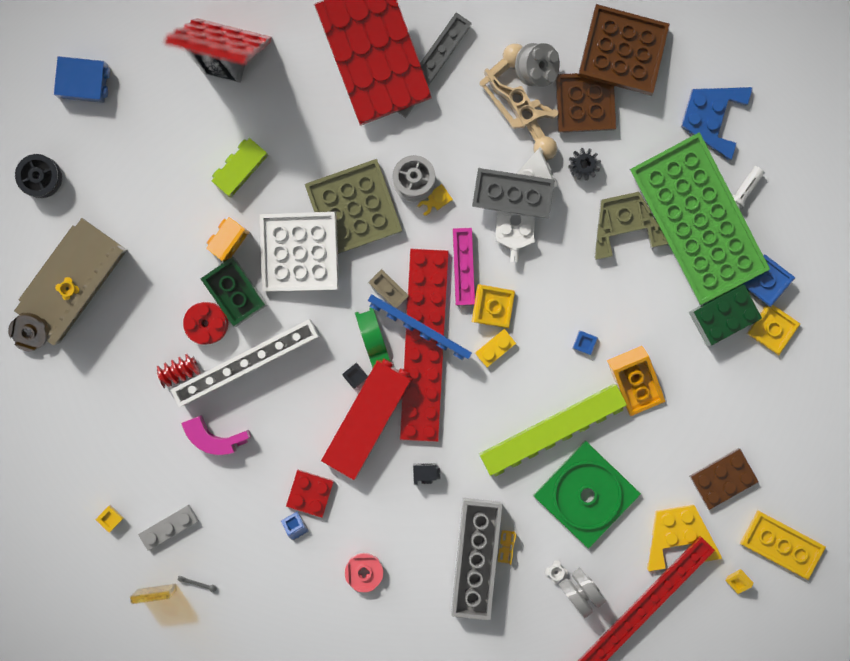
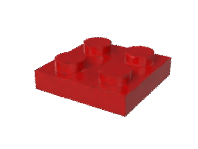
(309, 493)

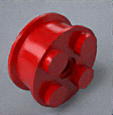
(194, 323)

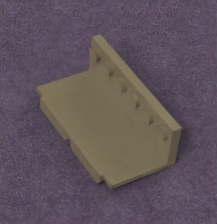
(85, 257)

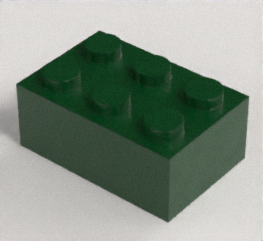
(233, 291)
(725, 315)

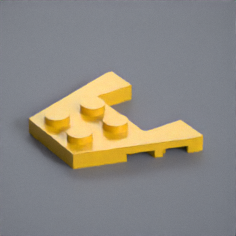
(677, 528)

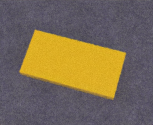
(782, 545)

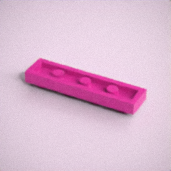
(463, 266)

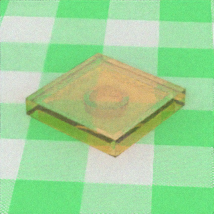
(153, 593)

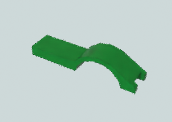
(372, 336)

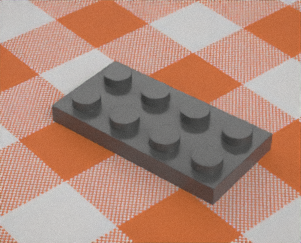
(513, 193)

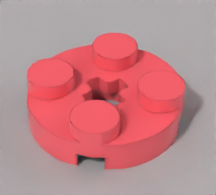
(367, 561)

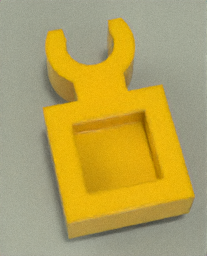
(437, 199)

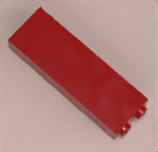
(367, 418)

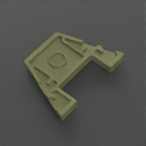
(625, 215)

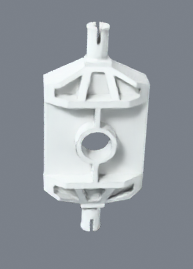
(514, 236)

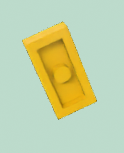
(495, 348)

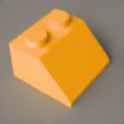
(227, 239)

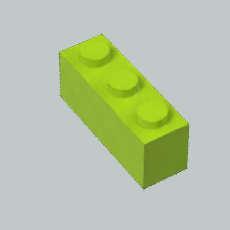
(239, 167)

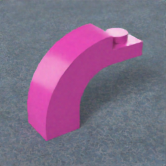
(204, 440)

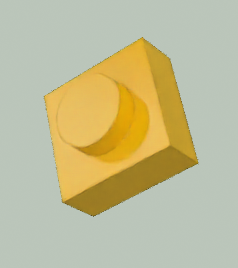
(109, 518)
(739, 581)

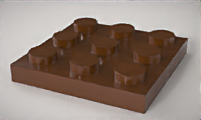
(584, 104)

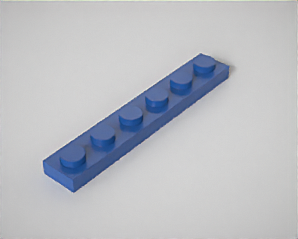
(426, 332)

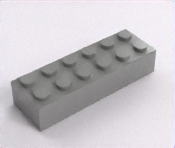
(476, 559)

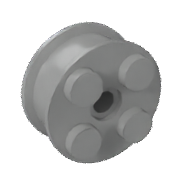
(537, 64)
(417, 188)

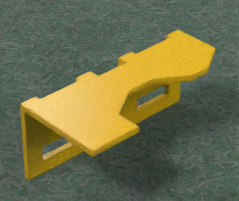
(506, 550)

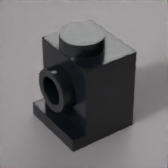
(425, 473)

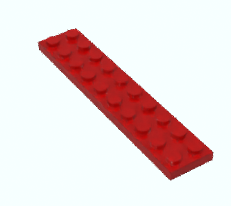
(423, 357)

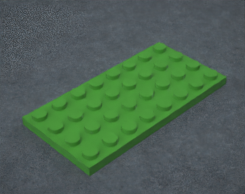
(699, 218)

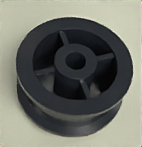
(49, 179)

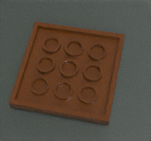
(623, 50)

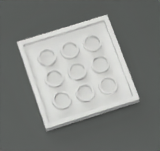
(299, 251)

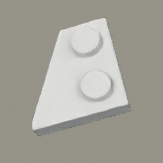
(537, 167)

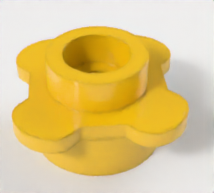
(62, 288)

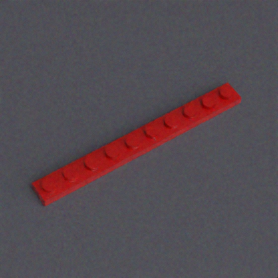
(649, 601)

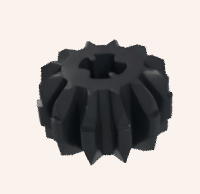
(589, 170)

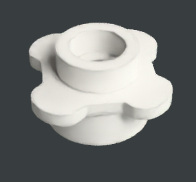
(561, 572)

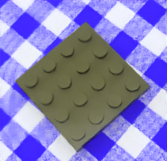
(361, 204)

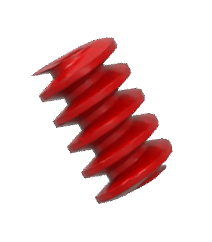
(180, 370)

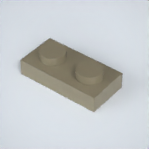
(388, 289)

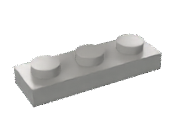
(168, 527)

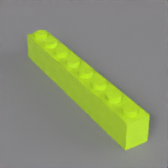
(553, 429)

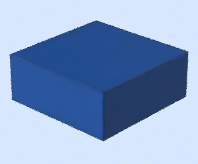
(584, 342)

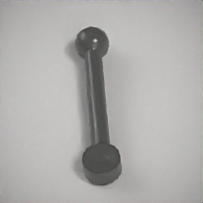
(212, 588)

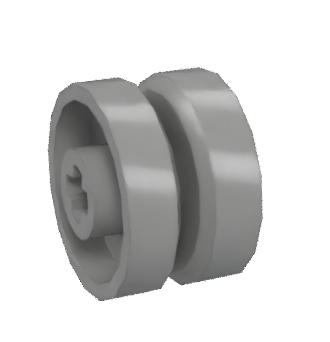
(582, 592)

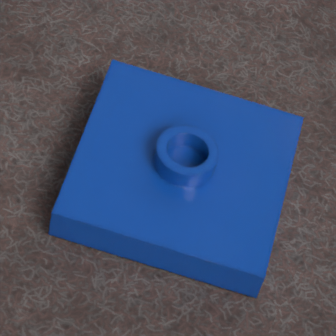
(770, 284)

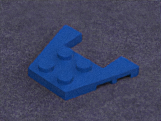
(706, 112)

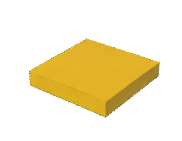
(493, 306)
(773, 329)

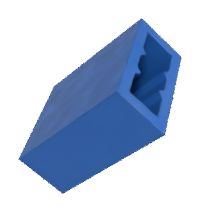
(81, 79)

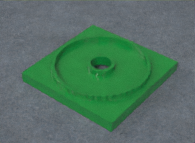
(563, 494)

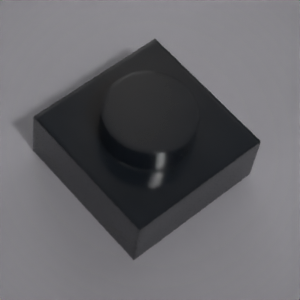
(355, 375)

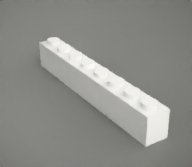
(245, 363)

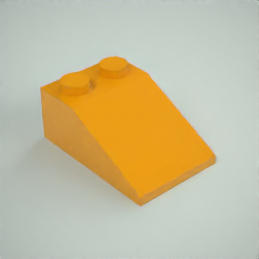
(636, 380)

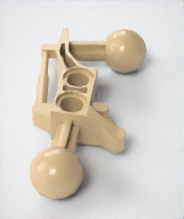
(509, 57)

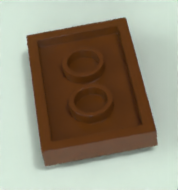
(723, 479)

